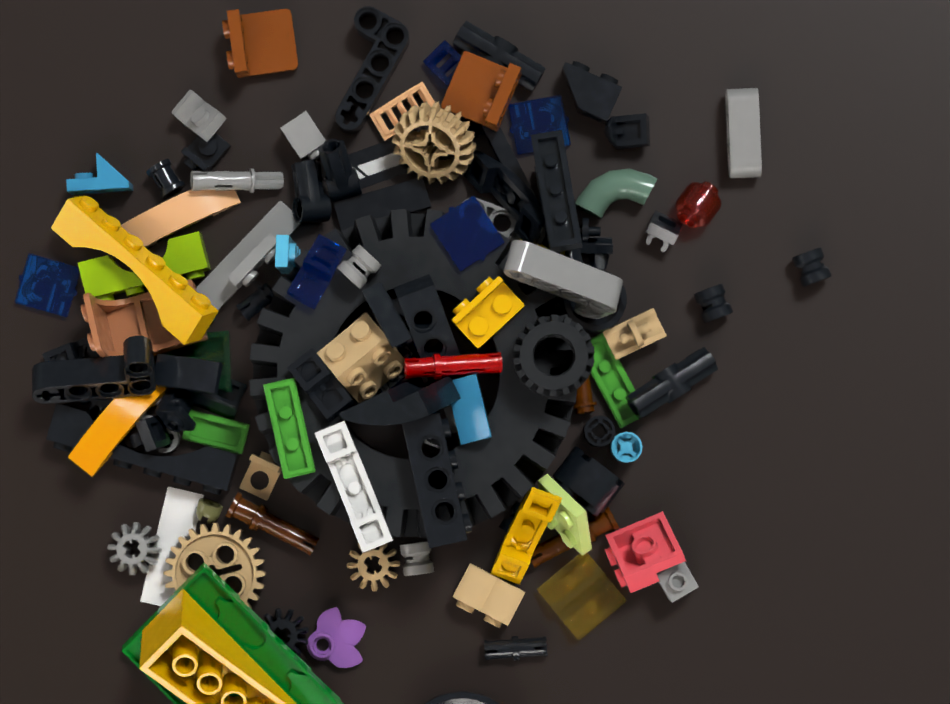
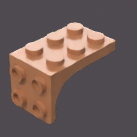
(119, 319)

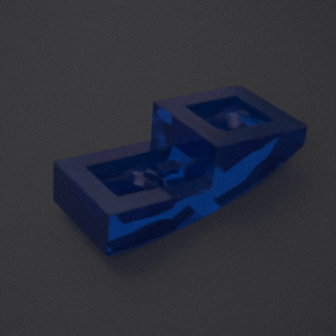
(316, 271)

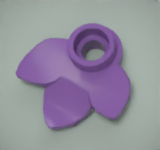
(341, 636)

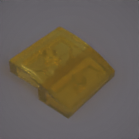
(581, 595)

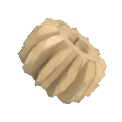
(363, 567)

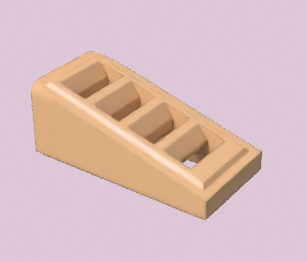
(398, 102)

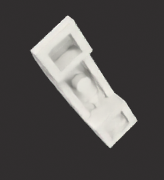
(354, 486)

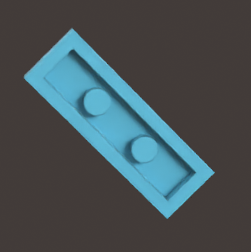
(285, 253)

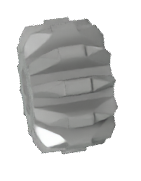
(145, 546)

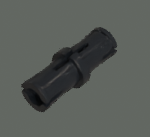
(515, 648)

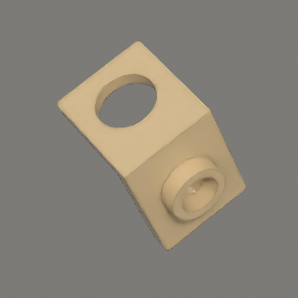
(265, 464)

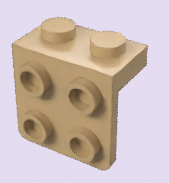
(362, 358)

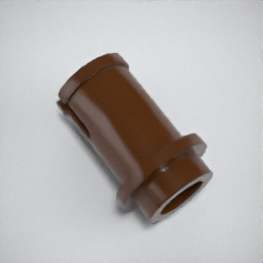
(584, 399)

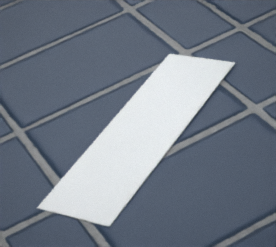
(175, 521)

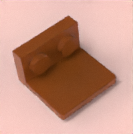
(481, 90)

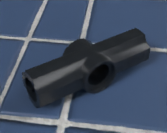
(499, 51)
(671, 383)

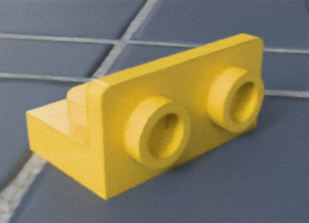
(487, 311)

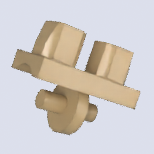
(634, 334)

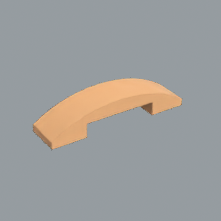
(179, 213)

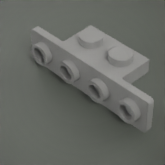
(244, 260)

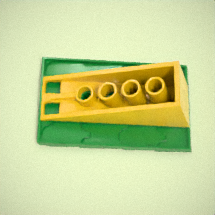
(219, 651)

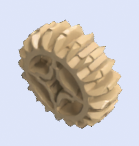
(444, 137)

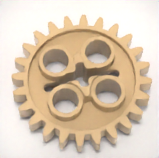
(208, 545)

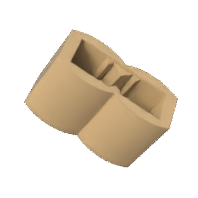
(488, 595)

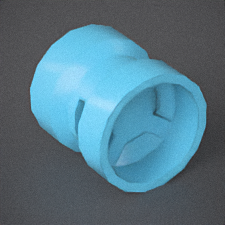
(626, 447)

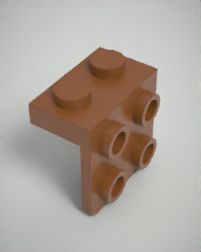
(260, 42)

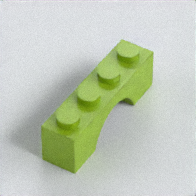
(105, 278)

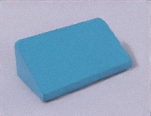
(470, 411)

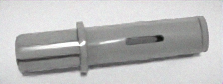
(235, 180)

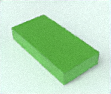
(217, 432)

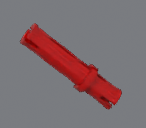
(452, 365)

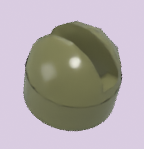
(208, 509)

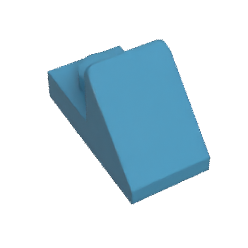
(107, 180)

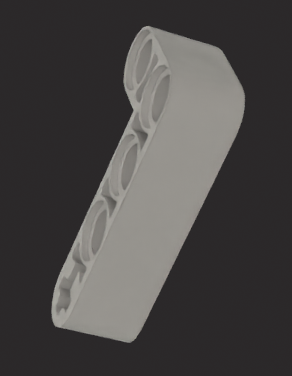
(590, 288)

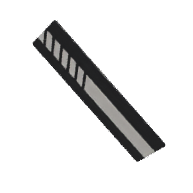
(374, 164)

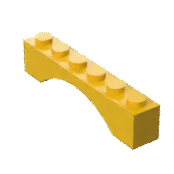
(179, 306)

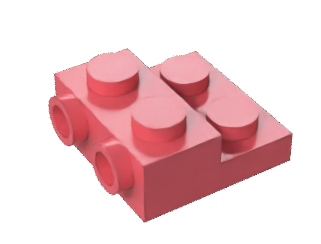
(643, 551)

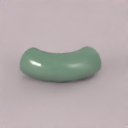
(614, 186)

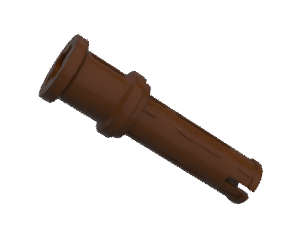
(258, 517)
(556, 546)

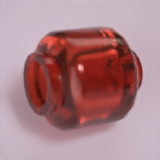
(698, 204)

